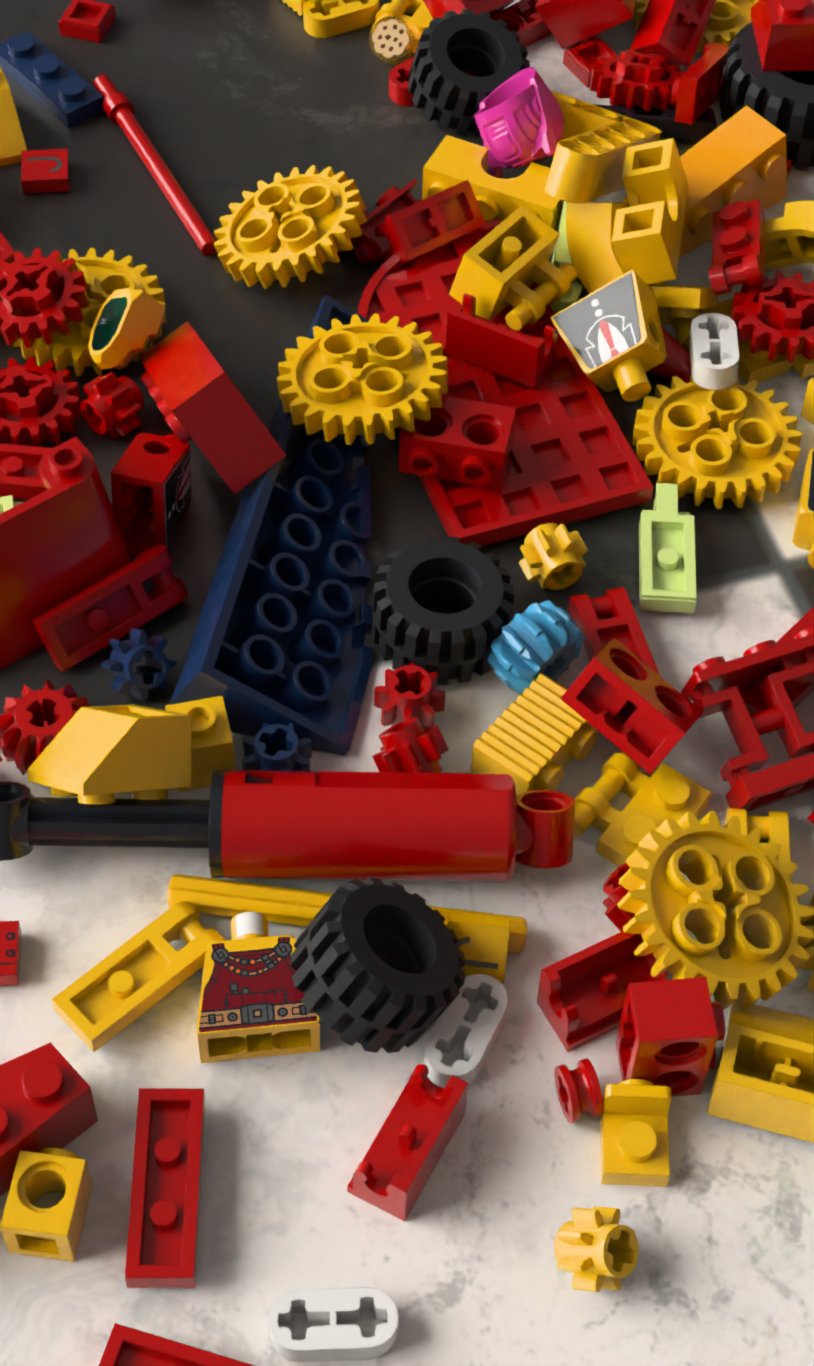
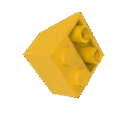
(117, 752)
(766, 1071)

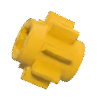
(553, 556)
(596, 1249)

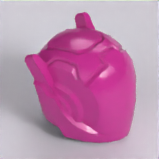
(519, 122)

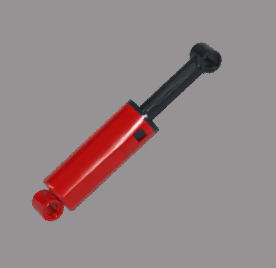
(319, 825)

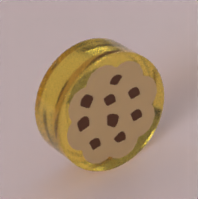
(392, 40)

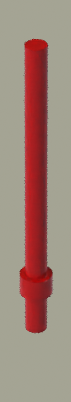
(121, 113)

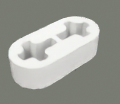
(721, 350)
(478, 1037)
(332, 1307)

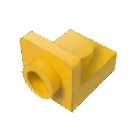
(635, 1134)

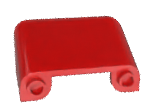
(55, 546)

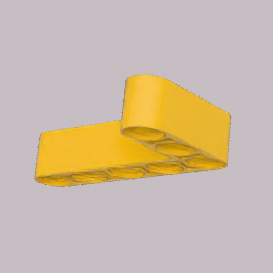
(592, 150)

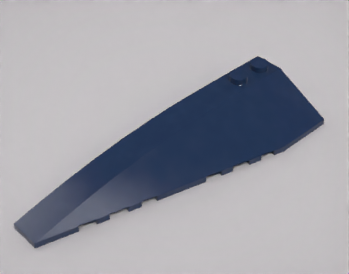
(291, 590)

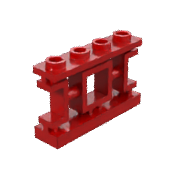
(715, 690)

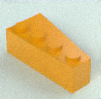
(732, 164)

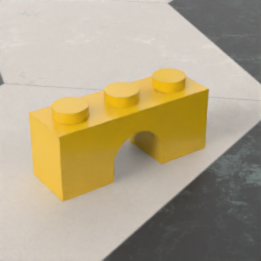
(497, 197)
(651, 228)

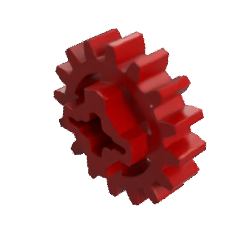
(634, 80)
(40, 297)
(776, 316)
(36, 403)

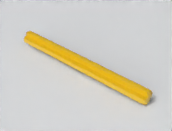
(285, 904)

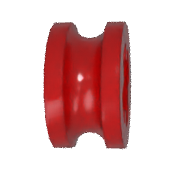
(578, 1090)

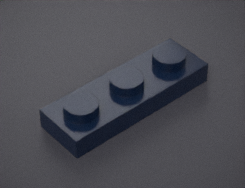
(49, 80)

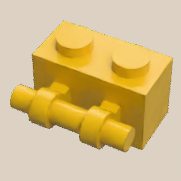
(506, 265)

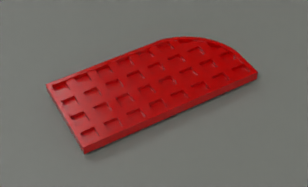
(566, 444)

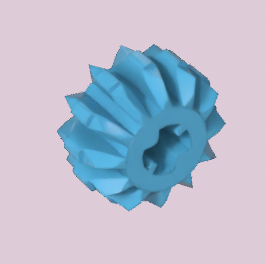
(535, 643)

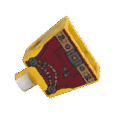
(250, 997)

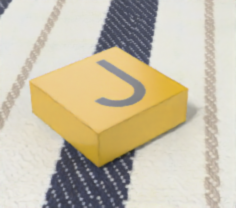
(483, 942)

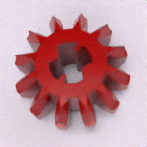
(35, 721)

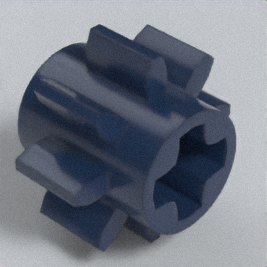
(146, 676)
(277, 749)

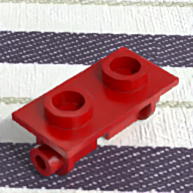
(368, 246)

